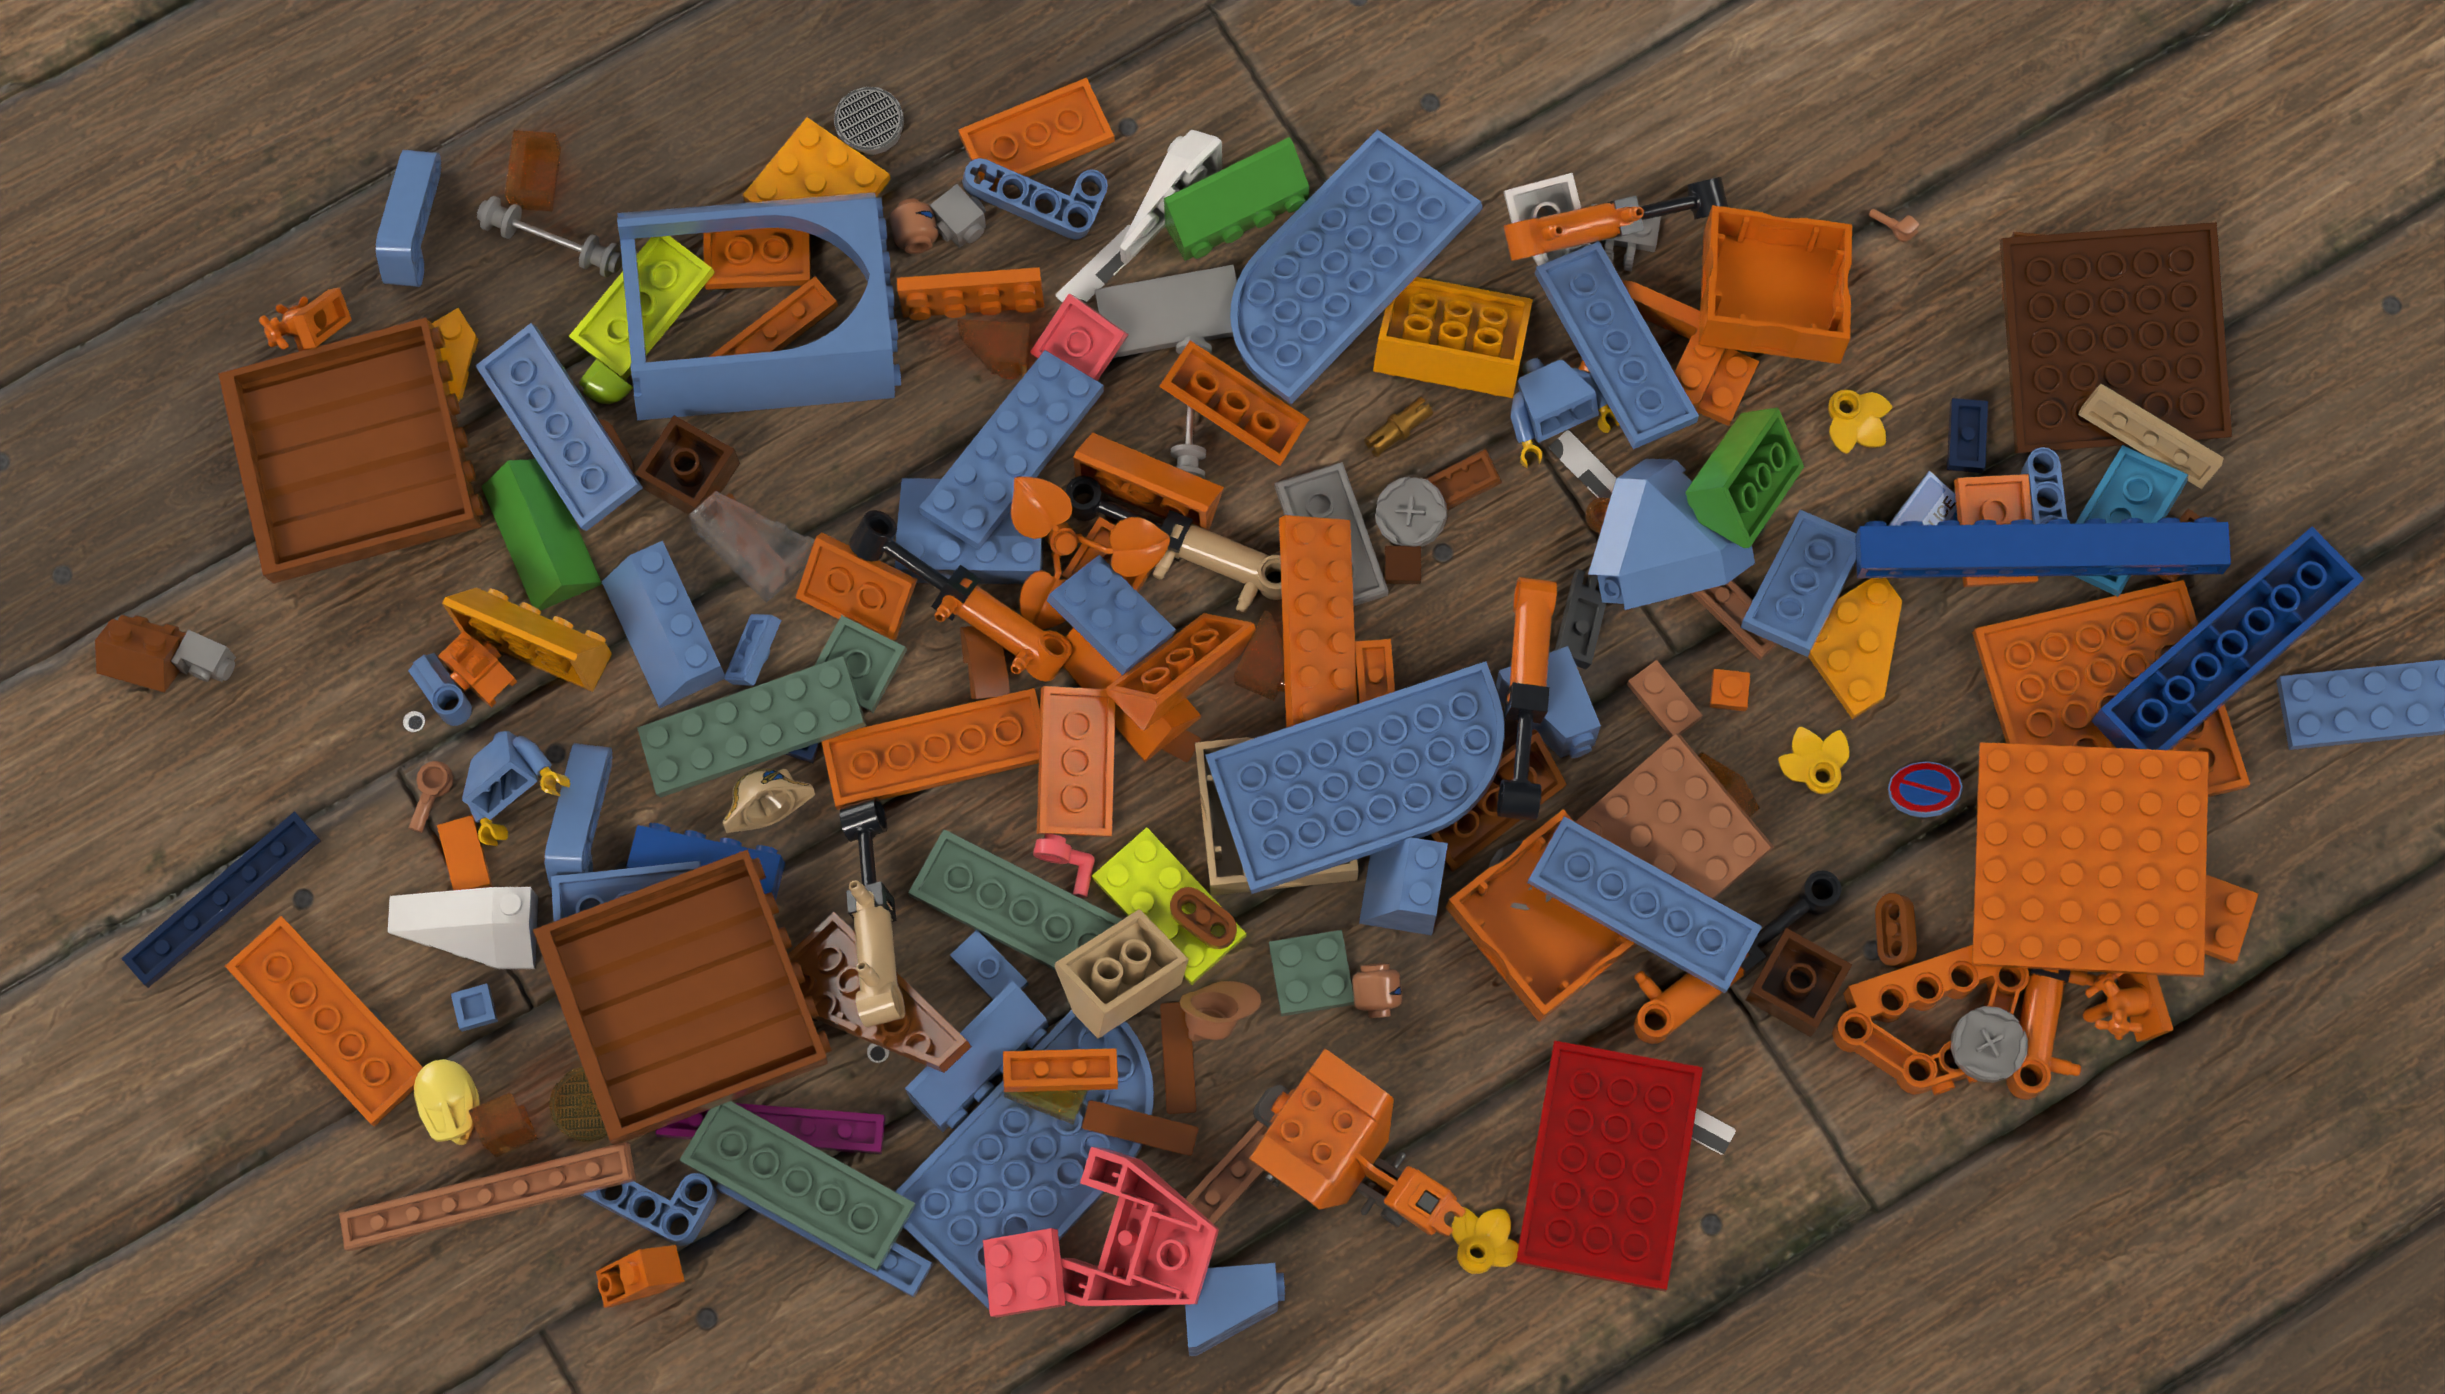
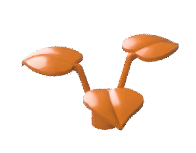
(1042, 511)

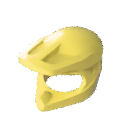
(443, 1100)

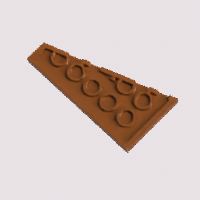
(832, 980)

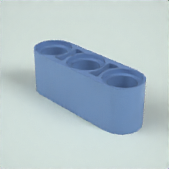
(2045, 485)

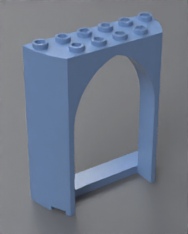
(838, 368)

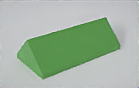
(539, 534)

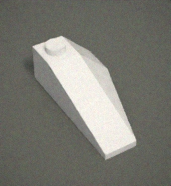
(1187, 162)
(1542, 200)
(474, 924)

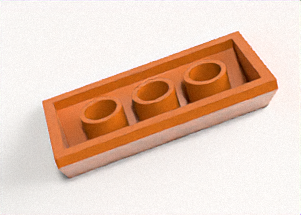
(1234, 403)
(1146, 481)
(1179, 667)
(1095, 672)

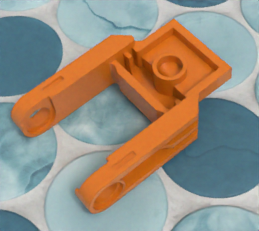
(1709, 375)

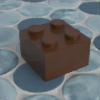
(686, 466)
(1798, 982)

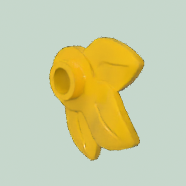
(1860, 424)
(1814, 756)
(1486, 1234)

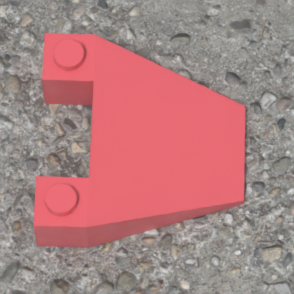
(1154, 1242)

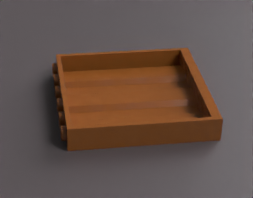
(351, 450)
(682, 996)

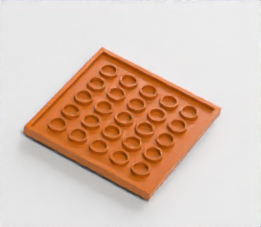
(2067, 663)
(2091, 859)

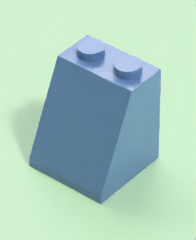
(1571, 719)
(1404, 886)
(1231, 1302)

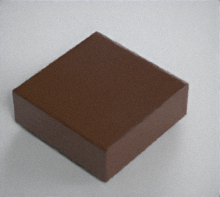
(1403, 564)

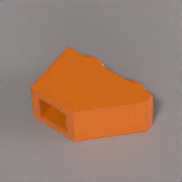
(640, 1275)

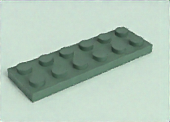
(751, 726)
(1006, 901)
(798, 1183)

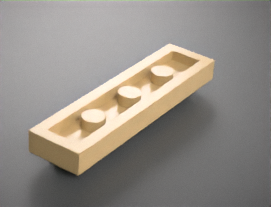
(2150, 435)

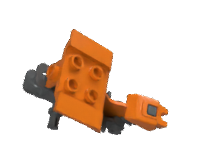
(1329, 1141)

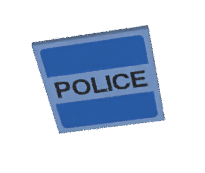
(1928, 503)

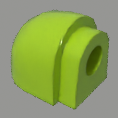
(603, 384)

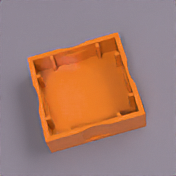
(1775, 285)
(1538, 951)

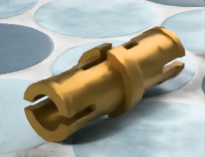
(1398, 426)

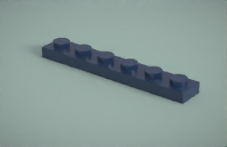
(220, 899)

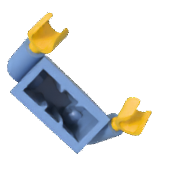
(1553, 401)
(500, 776)

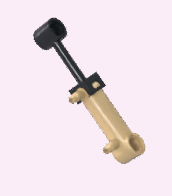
(1191, 544)
(873, 913)

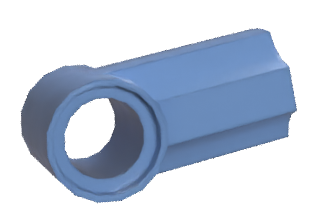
(440, 689)

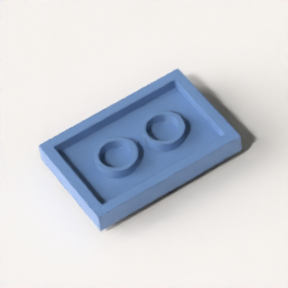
(1111, 615)

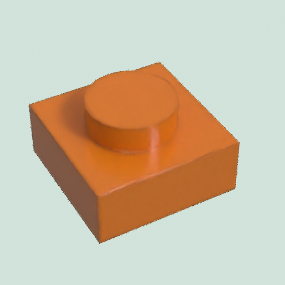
(1729, 690)

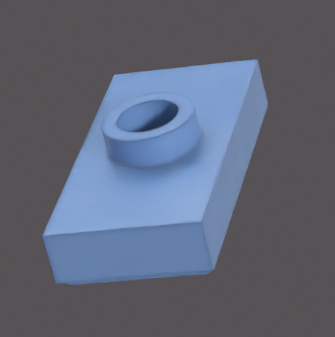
(752, 649)
(986, 965)

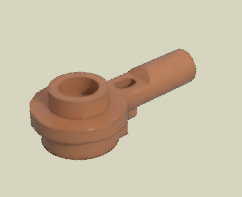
(433, 781)

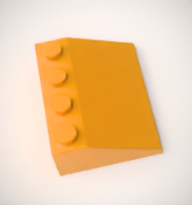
(1454, 336)
(530, 636)

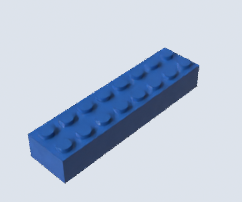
(2229, 647)

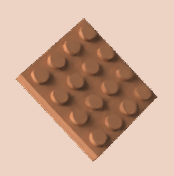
(1680, 820)

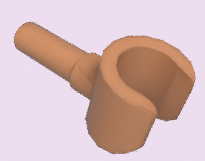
(1902, 230)

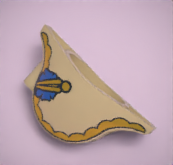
(764, 799)

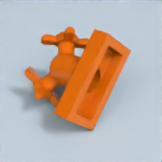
(308, 323)
(2137, 998)

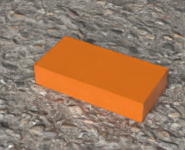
(464, 854)

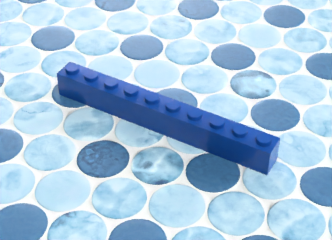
(2042, 549)

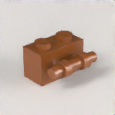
(138, 652)

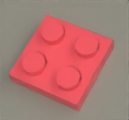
(1081, 338)
(1024, 1272)

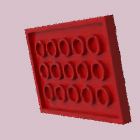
(1609, 1166)

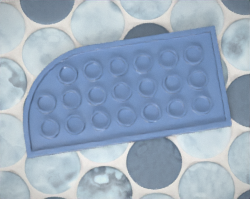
(1342, 262)
(1360, 777)
(1017, 1166)

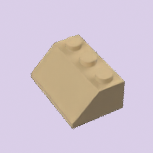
(1120, 973)

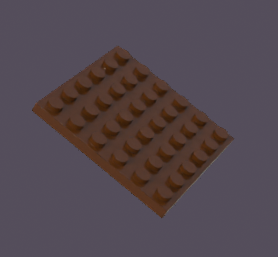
(2120, 313)

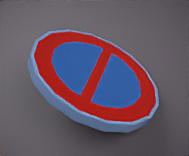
(1925, 789)

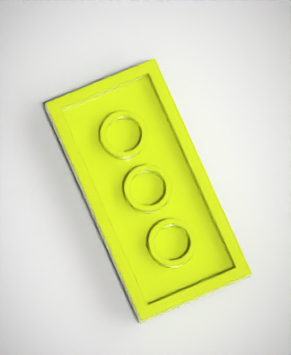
(668, 283)
(1146, 878)

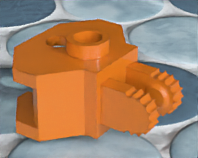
(476, 667)

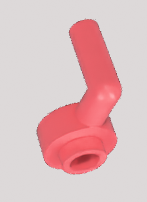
(1055, 850)

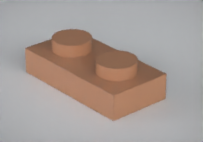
(1664, 699)

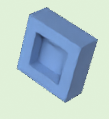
(474, 1007)

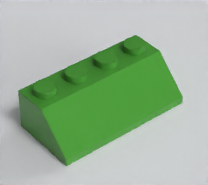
(1236, 200)
(1746, 477)

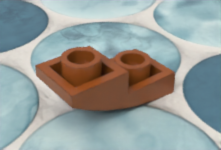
(985, 664)

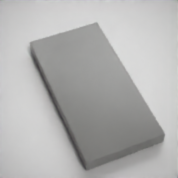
(1170, 308)
(1330, 495)

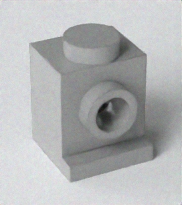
(204, 658)

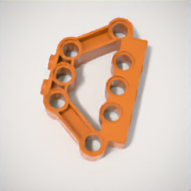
(1891, 1053)

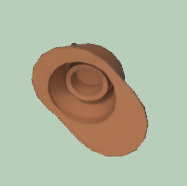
(1217, 1008)

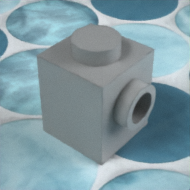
(959, 216)

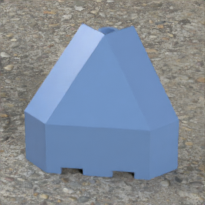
(1654, 543)

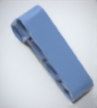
(1032, 191)
(406, 218)
(578, 811)
(666, 1210)

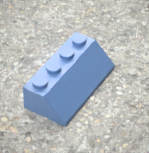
(662, 625)
(1004, 1025)

